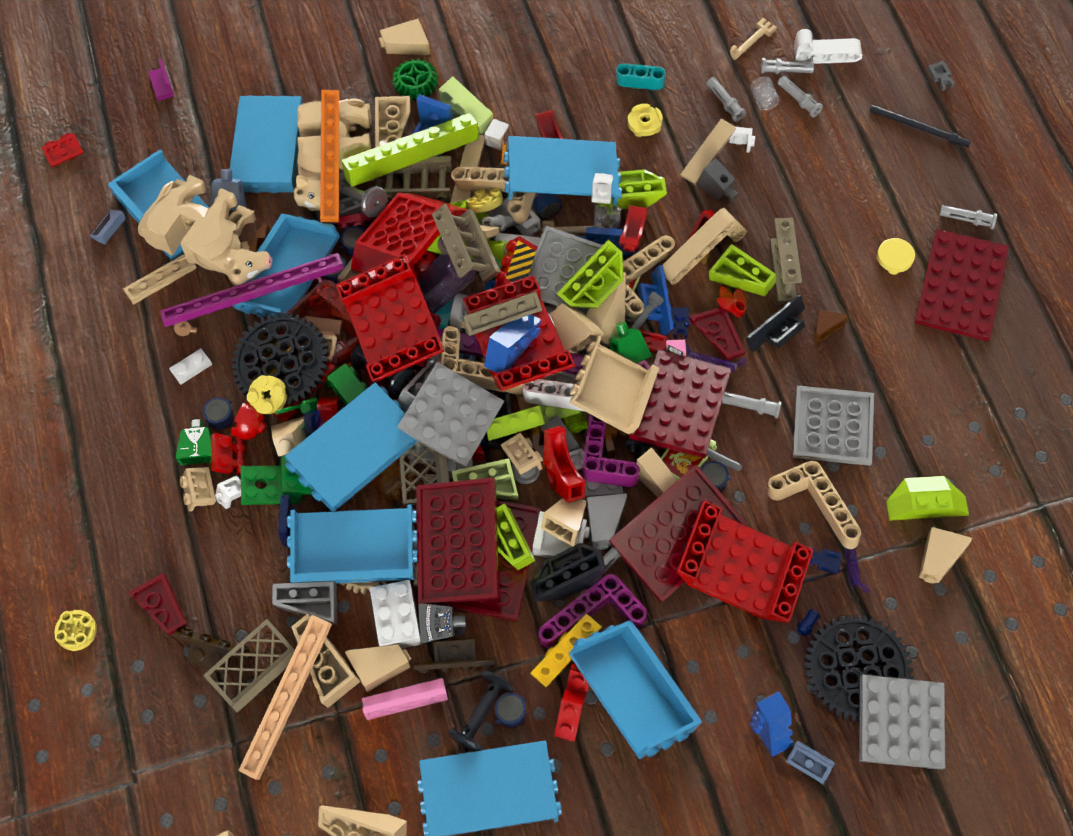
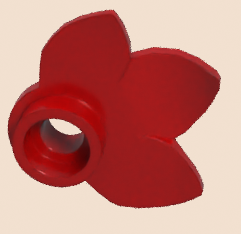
(732, 302)

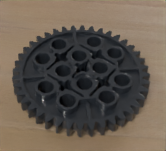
(296, 333)
(828, 646)

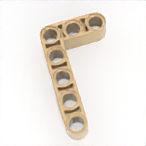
(490, 178)
(701, 243)
(646, 263)
(471, 370)
(821, 497)

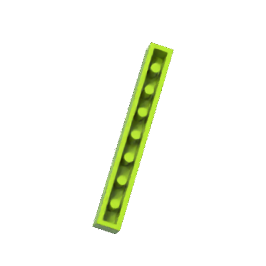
(410, 150)

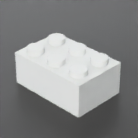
(395, 614)

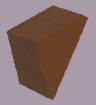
(828, 323)

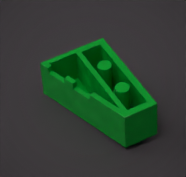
(345, 384)

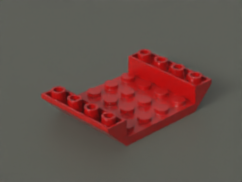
(400, 229)
(390, 317)
(543, 355)
(743, 566)

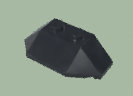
(568, 573)

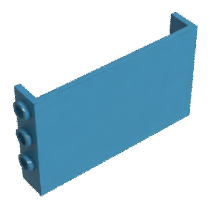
(266, 143)
(559, 166)
(141, 187)
(290, 244)
(351, 448)
(352, 546)
(635, 688)
(488, 789)

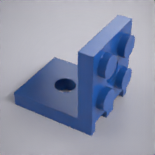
(432, 113)

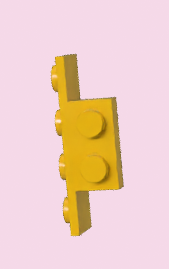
(558, 657)

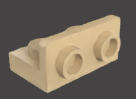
(521, 454)
(197, 487)

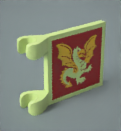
(681, 463)

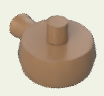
(184, 328)

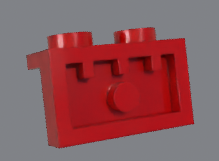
(62, 149)

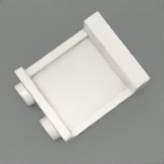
(549, 545)

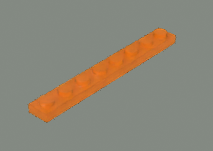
(329, 156)

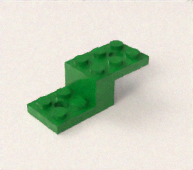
(278, 482)

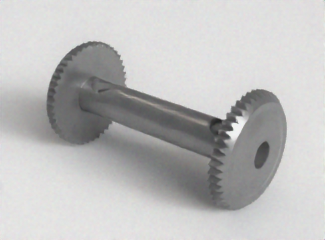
(372, 201)

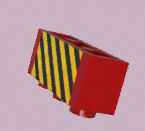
(516, 262)

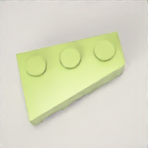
(464, 102)
(500, 470)

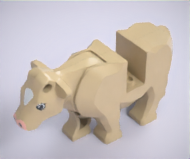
(309, 144)
(205, 234)

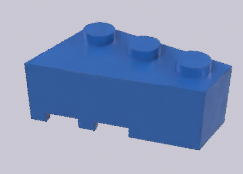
(510, 342)
(771, 722)

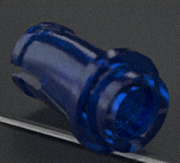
(805, 627)

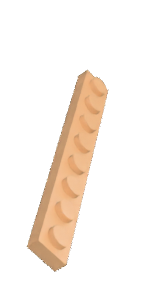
(285, 697)

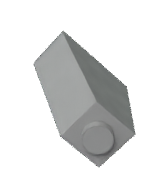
(605, 517)

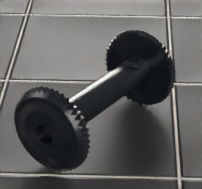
(397, 381)
(496, 684)

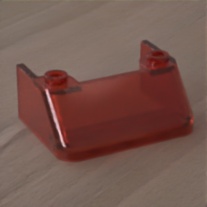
(326, 302)

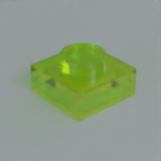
(575, 422)

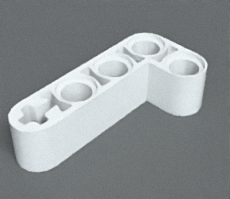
(825, 50)
(549, 393)

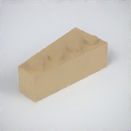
(330, 671)

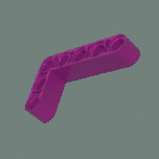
(603, 465)
(606, 595)

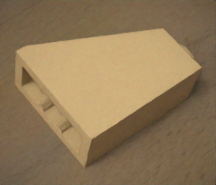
(405, 39)
(574, 328)
(288, 435)
(654, 473)
(564, 520)
(941, 553)
(378, 664)

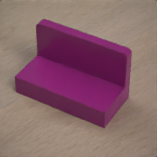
(161, 82)

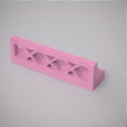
(404, 699)

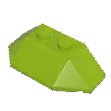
(639, 189)
(595, 279)
(926, 499)

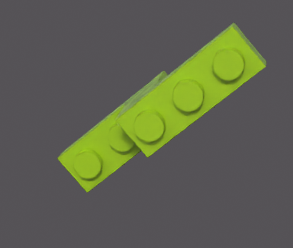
(525, 420)

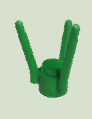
(305, 406)

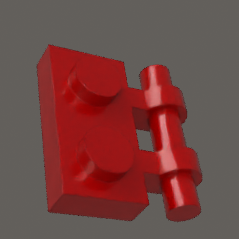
(222, 454)

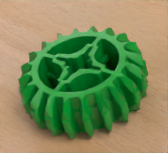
(425, 77)

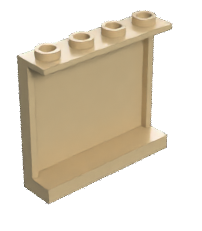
(612, 387)

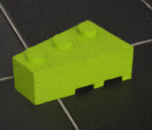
(742, 272)
(511, 540)

